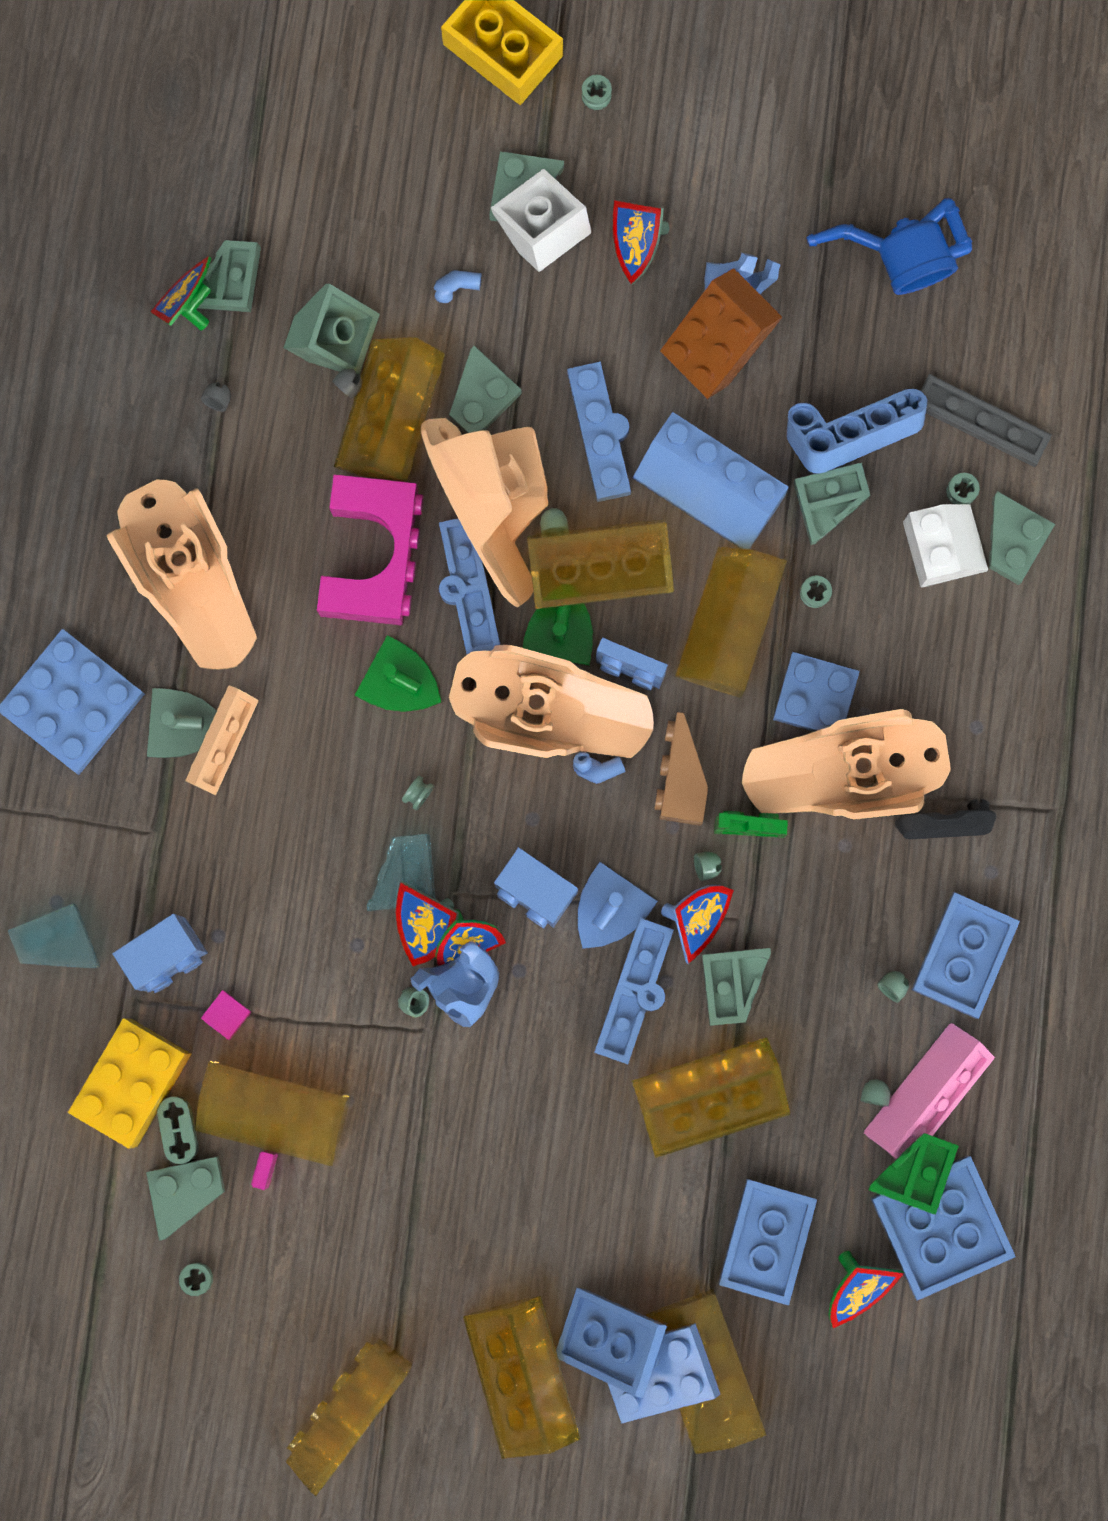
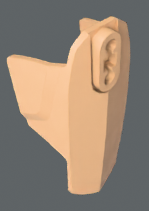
(495, 492)
(185, 573)
(549, 706)
(849, 768)

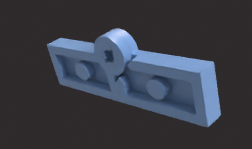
(600, 431)
(467, 589)
(635, 991)

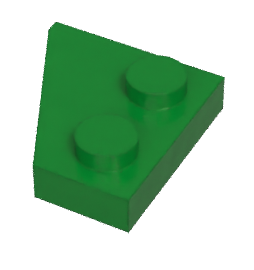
(738, 824)
(918, 1174)

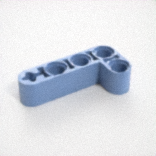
(898, 415)

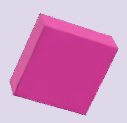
(226, 1015)
(264, 1169)

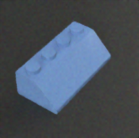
(710, 482)

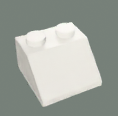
(542, 219)
(944, 543)

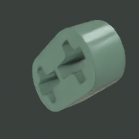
(168, 1130)

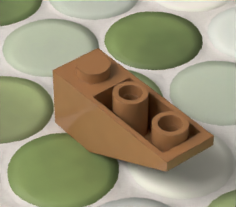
(685, 782)

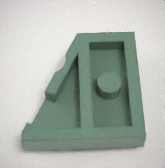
(232, 277)
(481, 394)
(1015, 538)
(732, 983)
(183, 1192)

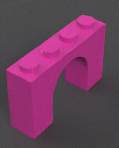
(384, 595)

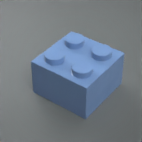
(534, 888)
(161, 954)

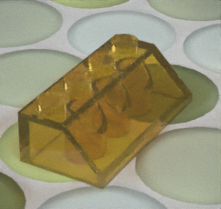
(390, 409)
(600, 563)
(731, 619)
(711, 1097)
(271, 1113)
(522, 1378)
(347, 1415)
(731, 1416)

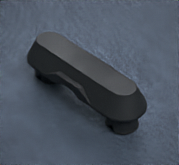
(973, 822)

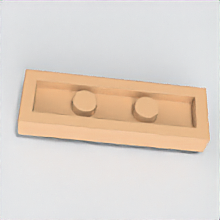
(222, 740)

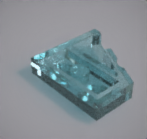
(407, 861)
(55, 940)

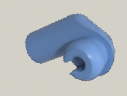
(454, 280)
(596, 771)

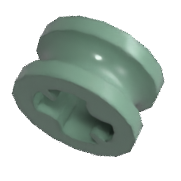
(596, 82)
(955, 481)
(805, 588)
(418, 793)
(187, 1272)

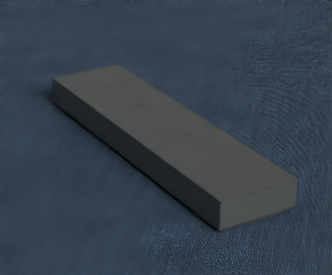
(984, 421)

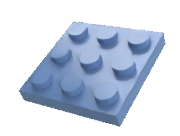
(70, 701)
(952, 1244)

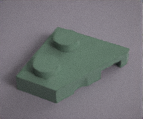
(517, 169)
(830, 498)

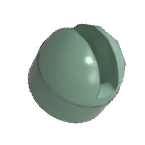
(553, 521)
(707, 865)
(894, 985)
(420, 1005)
(876, 1093)

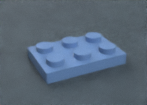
(965, 955)
(767, 1242)
(610, 1342)
(677, 1379)

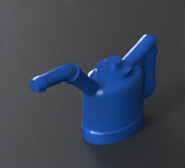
(915, 249)

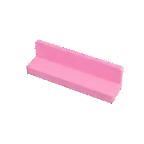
(930, 1091)

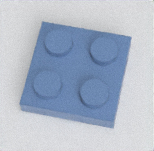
(619, 659)
(815, 693)

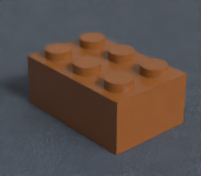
(720, 333)

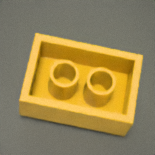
(503, 44)
(129, 1083)

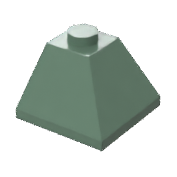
(332, 330)

